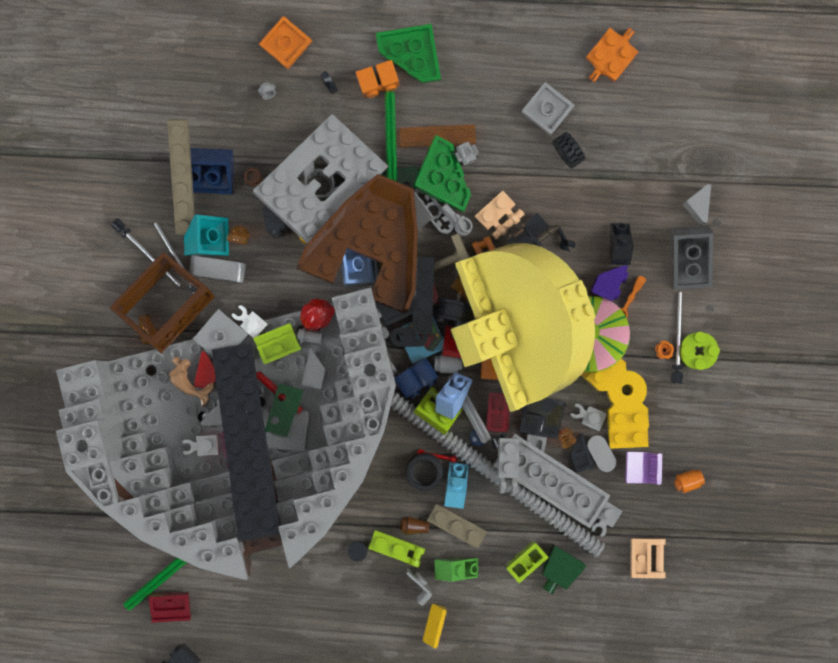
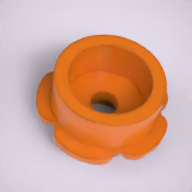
(669, 350)

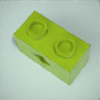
(526, 561)

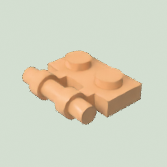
(495, 210)

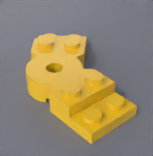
(627, 415)

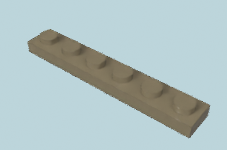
(181, 173)

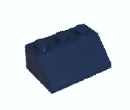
(212, 170)

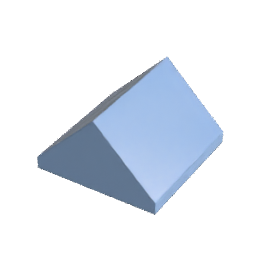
(356, 269)

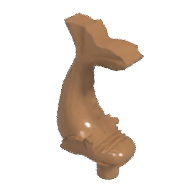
(179, 379)

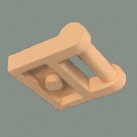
(641, 558)

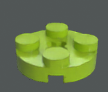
(688, 350)

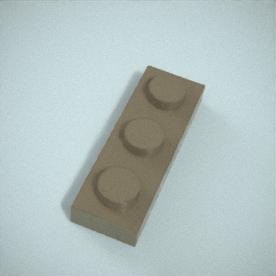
(457, 525)

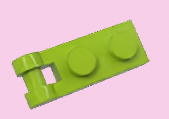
(396, 548)

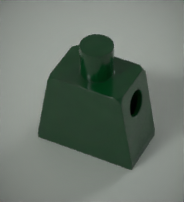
(561, 569)

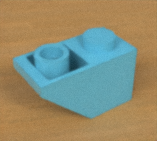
(456, 485)

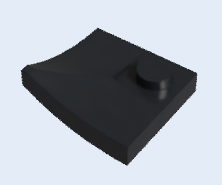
(543, 418)

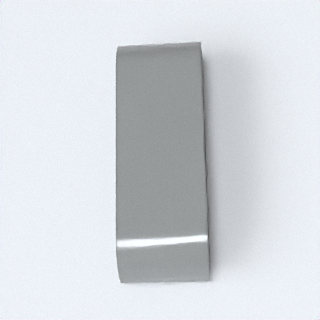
(217, 269)

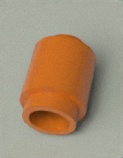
(689, 481)

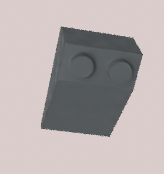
(691, 257)

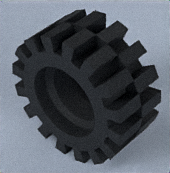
(569, 150)

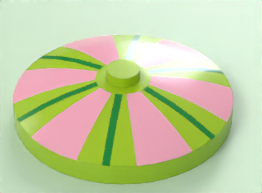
(611, 335)

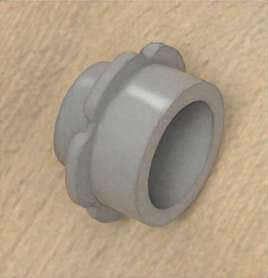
(267, 91)

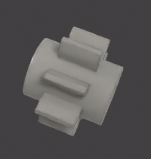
(466, 153)

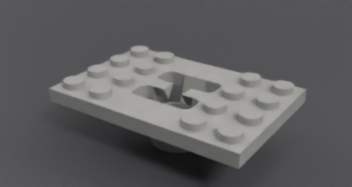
(297, 202)

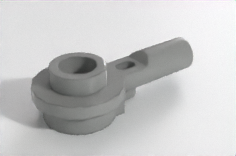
(461, 224)

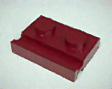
(170, 606)

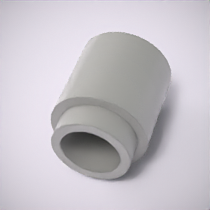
(447, 364)

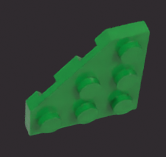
(412, 51)
(443, 176)

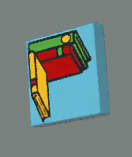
(434, 344)

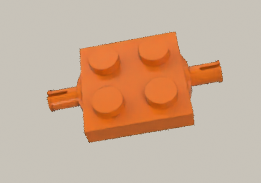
(611, 55)

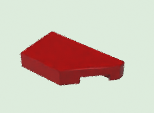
(205, 372)

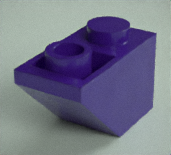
(607, 283)

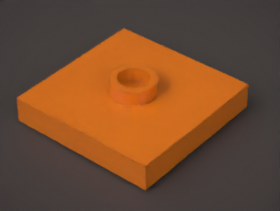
(285, 42)

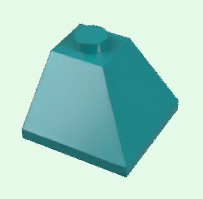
(207, 237)

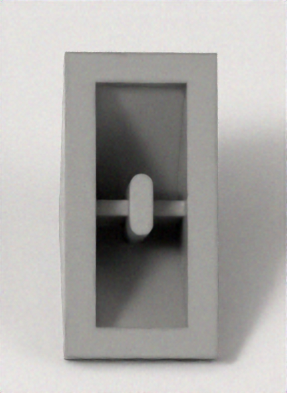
(699, 205)

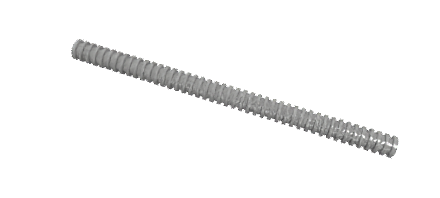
(486, 467)

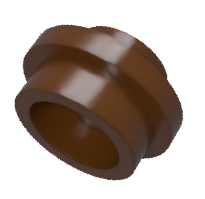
(253, 177)

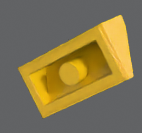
(434, 625)

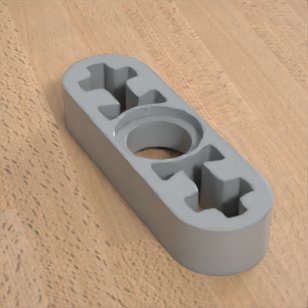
(445, 219)

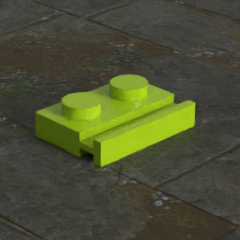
(277, 343)

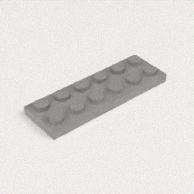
(558, 484)

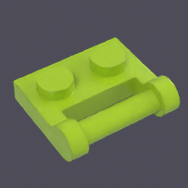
(427, 412)

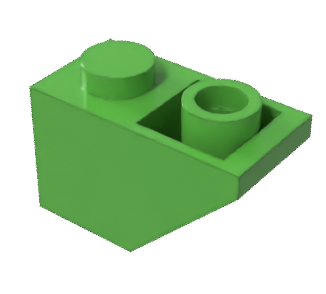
(456, 569)

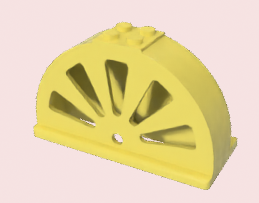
(528, 321)

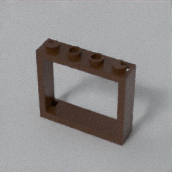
(180, 319)

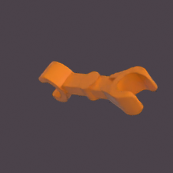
(637, 286)

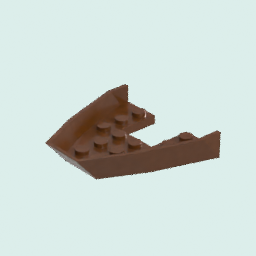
(377, 224)

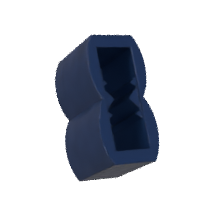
(416, 378)

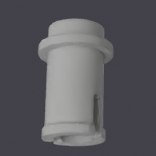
(310, 336)

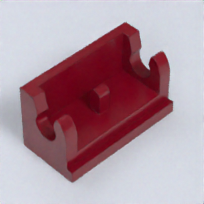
(498, 413)

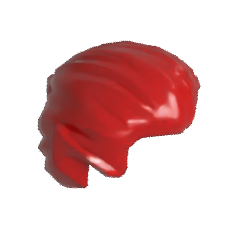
(316, 314)

